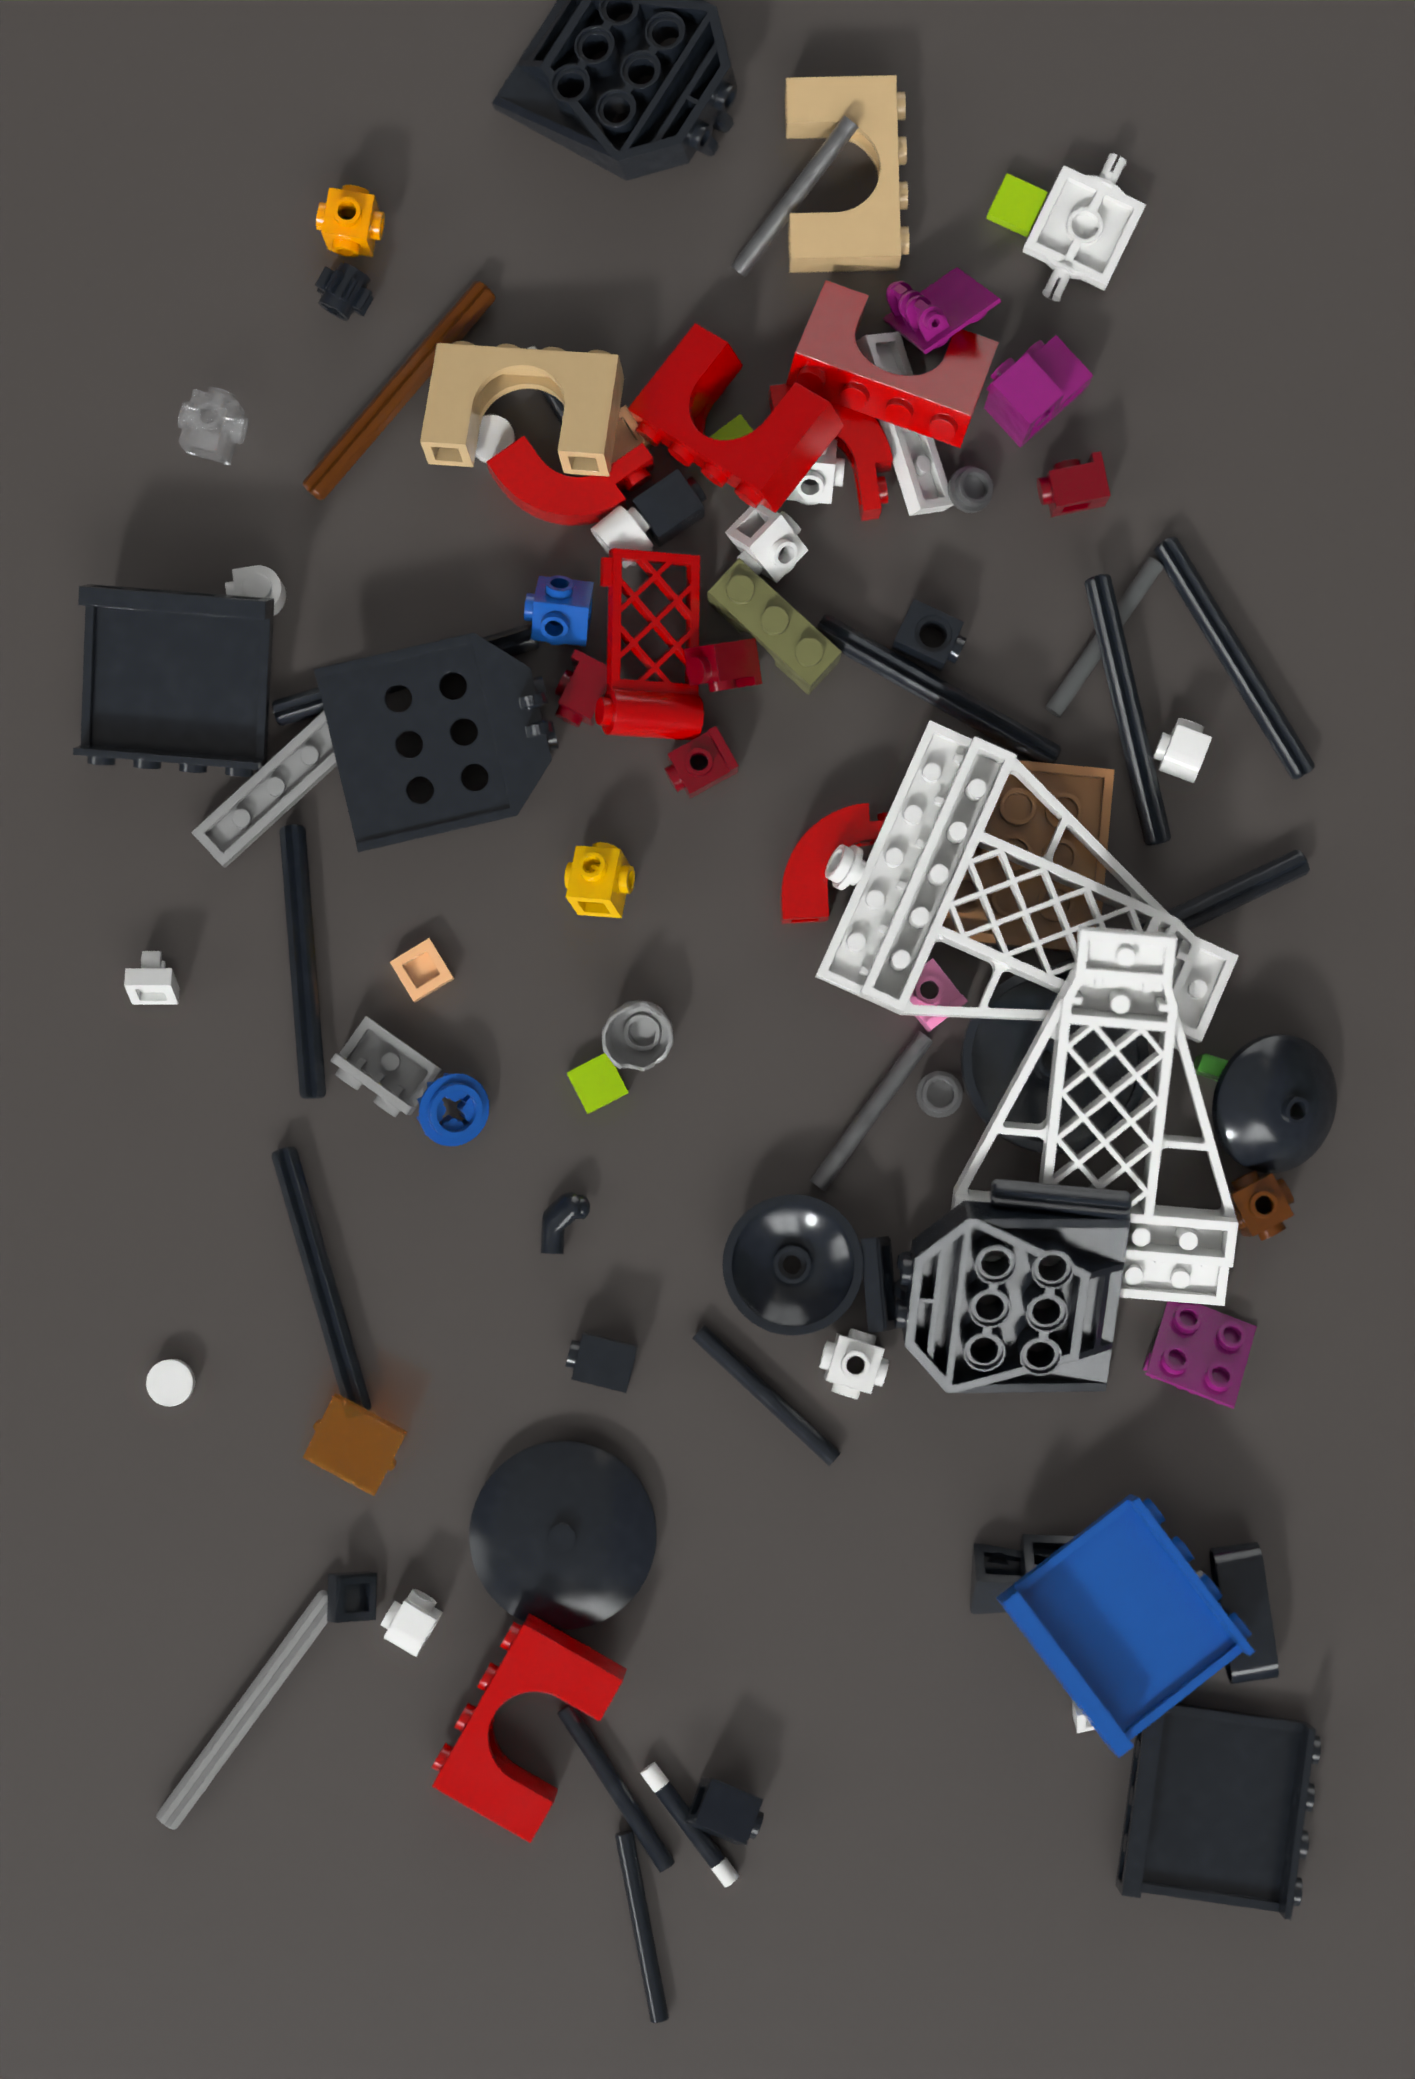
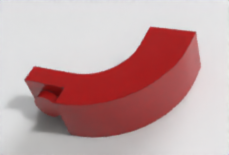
(865, 448)
(562, 497)
(804, 880)

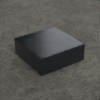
(351, 1597)

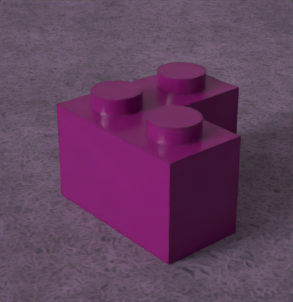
(1035, 388)

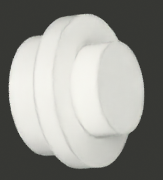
(845, 866)

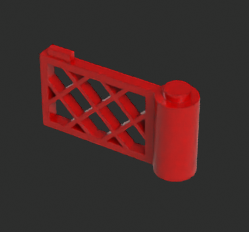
(640, 705)

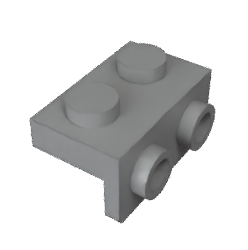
(385, 1067)

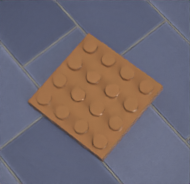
(1030, 826)

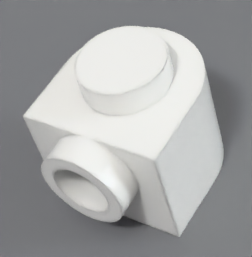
(623, 531)
(257, 582)
(1183, 750)
(411, 1622)

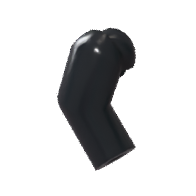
(558, 1217)

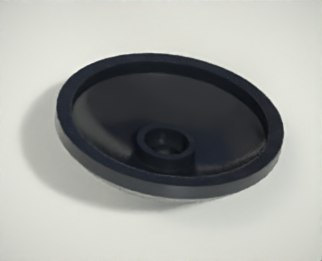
(1256, 1099)
(828, 1270)

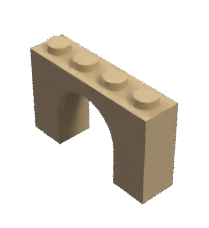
(872, 232)
(473, 376)

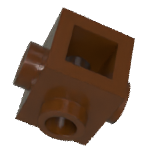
(1277, 1195)

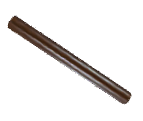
(397, 392)

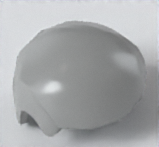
(637, 1035)

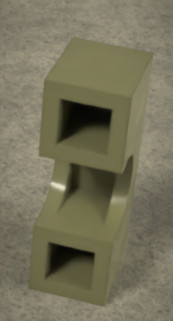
(762, 613)

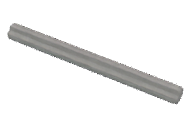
(245, 1713)

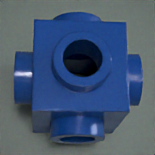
(560, 610)

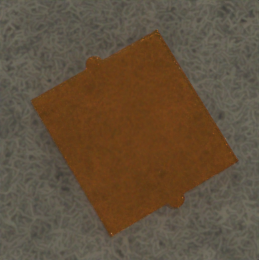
(355, 1444)

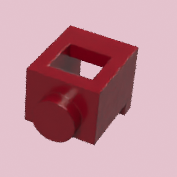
(1074, 486)
(724, 665)
(581, 690)
(720, 763)

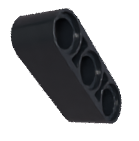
(1242, 1581)

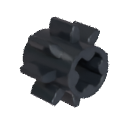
(344, 291)

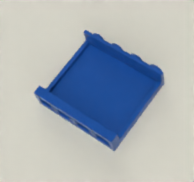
(1125, 1621)

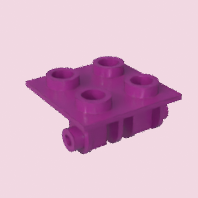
(939, 310)
(1201, 1351)

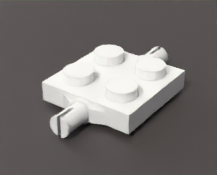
(1084, 227)

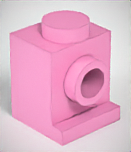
(946, 993)

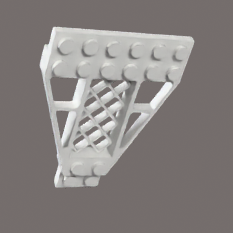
(922, 861)
(1125, 983)

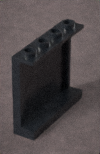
(175, 678)
(1219, 1808)

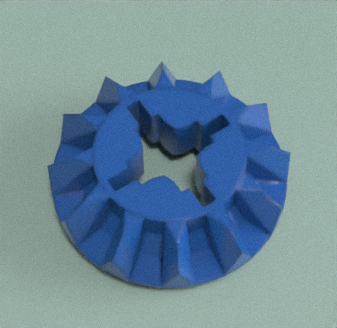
(472, 1108)

